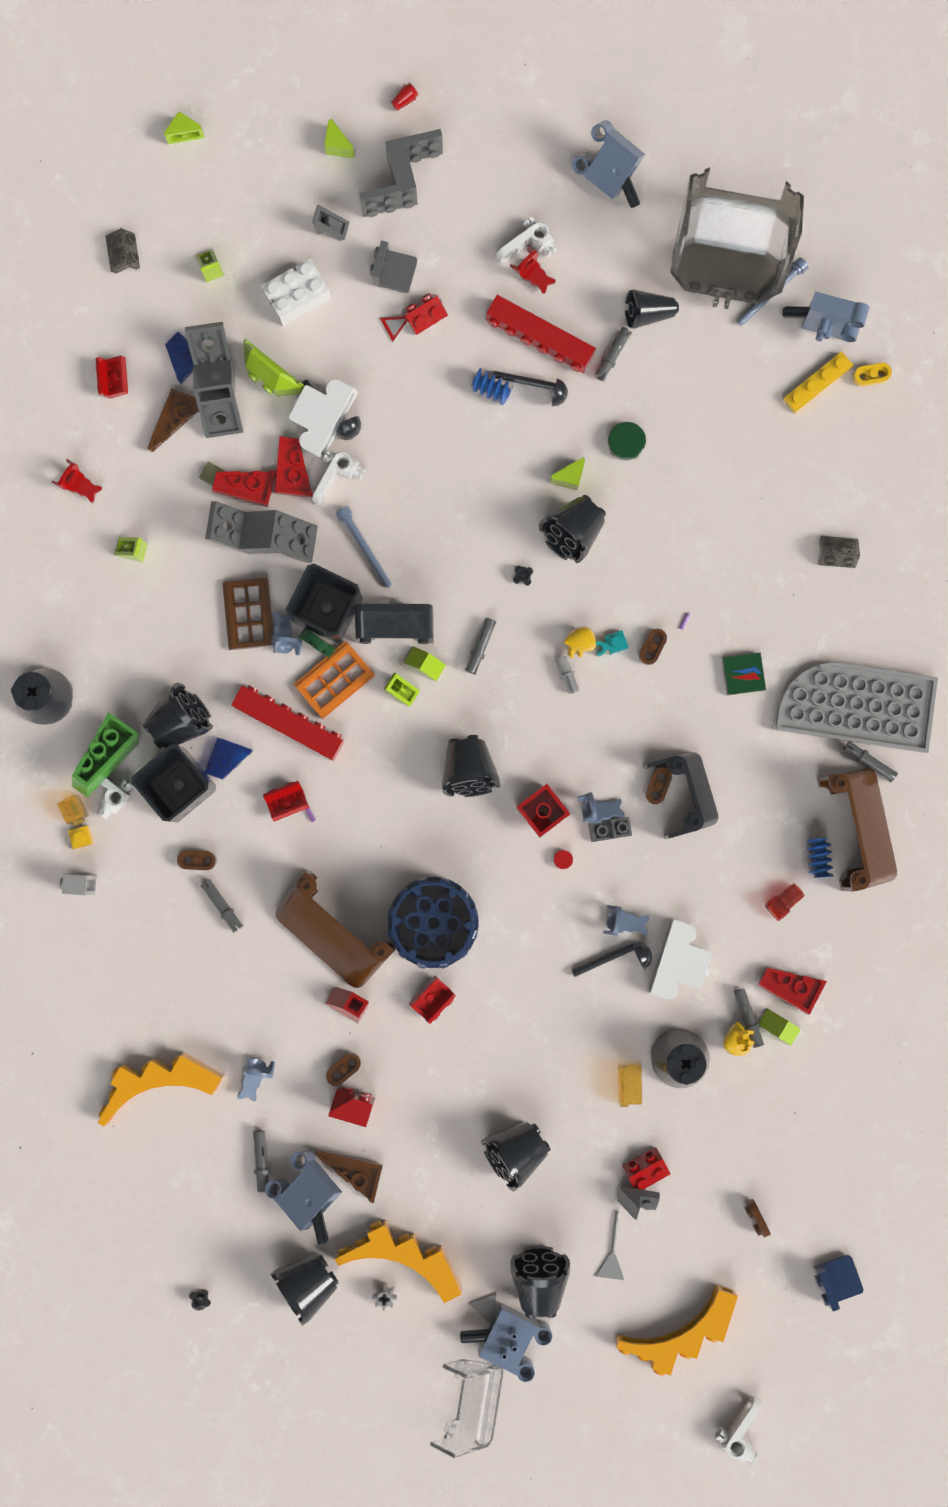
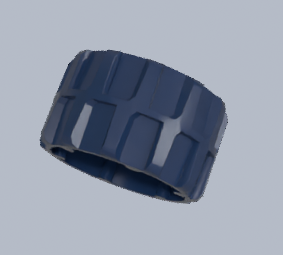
(432, 933)

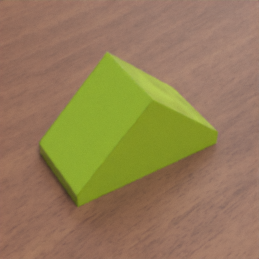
(183, 129)
(336, 142)
(209, 265)
(569, 476)
(131, 548)
(425, 663)
(401, 689)
(779, 1026)

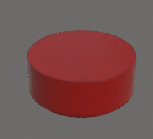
(563, 859)

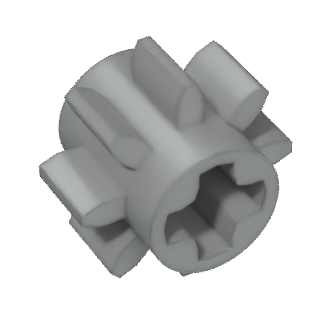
(389, 1294)

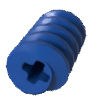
(492, 387)
(819, 857)

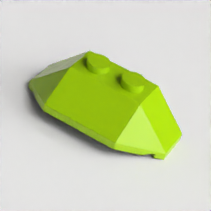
(269, 373)

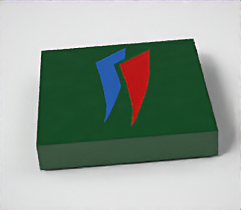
(744, 674)

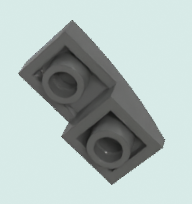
(610, 829)

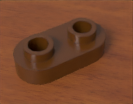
(652, 647)
(658, 786)
(197, 860)
(343, 1068)
(753, 1211)

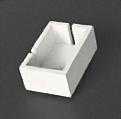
(296, 292)

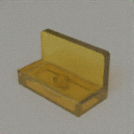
(629, 1085)

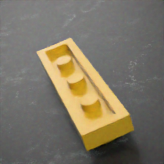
(818, 382)

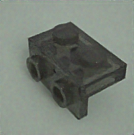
(122, 250)
(839, 551)

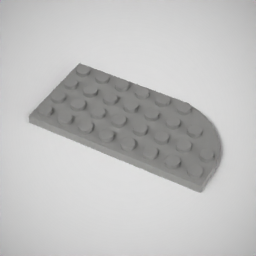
(860, 706)

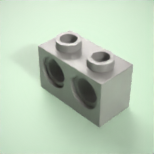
(78, 884)

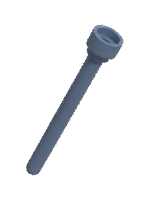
(799, 267)
(345, 516)

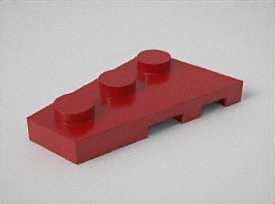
(291, 470)
(245, 486)
(794, 989)

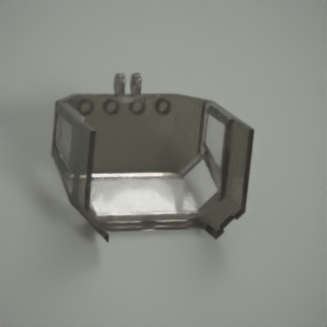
(735, 242)

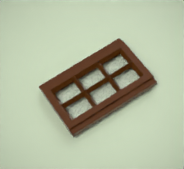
(248, 613)

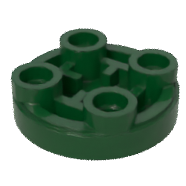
(626, 441)
(316, 642)

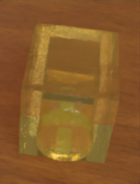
(73, 810)

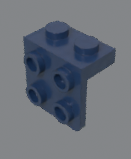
(838, 1281)

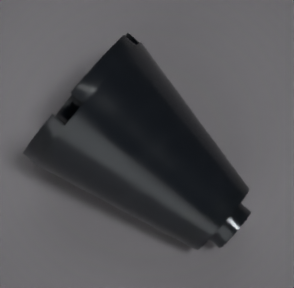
(648, 308)

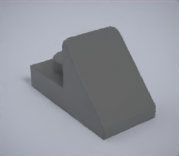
(330, 223)
(634, 1199)

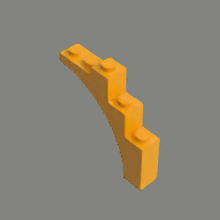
(185, 1072)
(407, 1251)
(687, 1341)

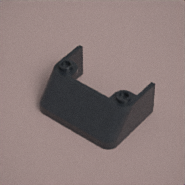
(394, 622)
(706, 812)

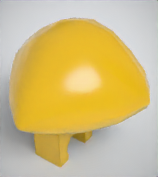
(579, 641)
(737, 1040)

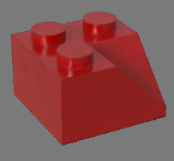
(543, 810)
(352, 1106)

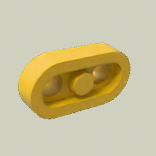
(871, 375)

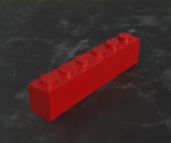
(540, 334)
(288, 723)

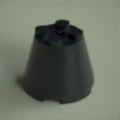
(573, 528)
(50, 700)
(177, 718)
(469, 768)
(671, 1049)
(515, 1153)
(540, 1280)
(306, 1285)

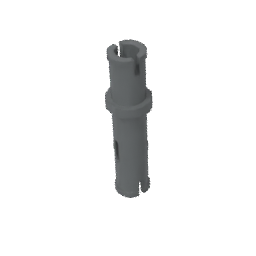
(609, 360)
(477, 653)
(864, 757)
(221, 905)
(749, 1018)
(260, 1160)

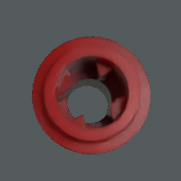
(405, 96)

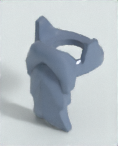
(281, 638)
(596, 812)
(620, 921)
(253, 1072)

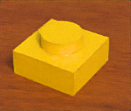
(80, 837)

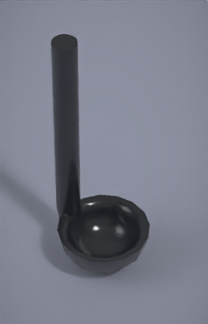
(559, 387)
(349, 428)
(641, 950)

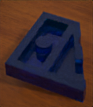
(180, 357)
(225, 758)

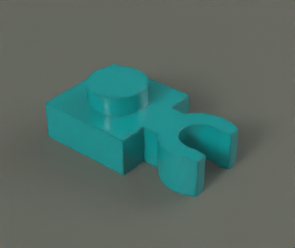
(614, 643)

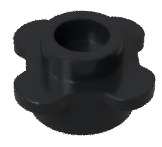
(523, 570)
(199, 1300)

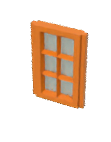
(334, 680)

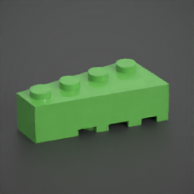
(106, 751)

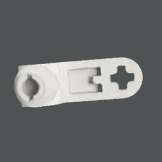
(528, 237)
(352, 469)
(109, 805)
(737, 1430)

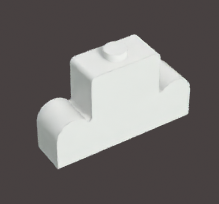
(321, 414)
(679, 962)

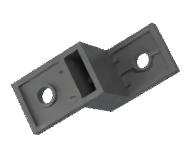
(399, 155)
(214, 379)
(261, 532)

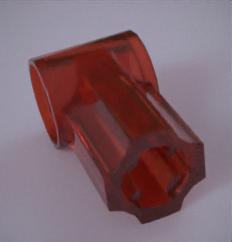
(780, 905)

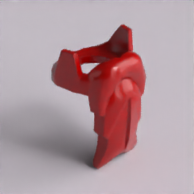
(530, 271)
(75, 481)

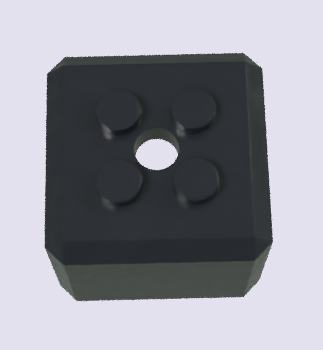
(315, 589)
(157, 782)

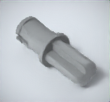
(567, 675)

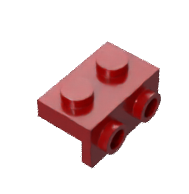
(425, 313)
(111, 376)
(286, 800)
(432, 999)
(646, 1169)

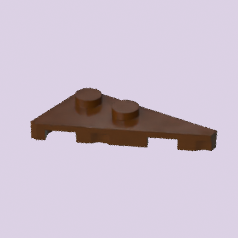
(176, 412)
(360, 1173)

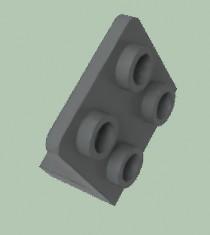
(392, 269)

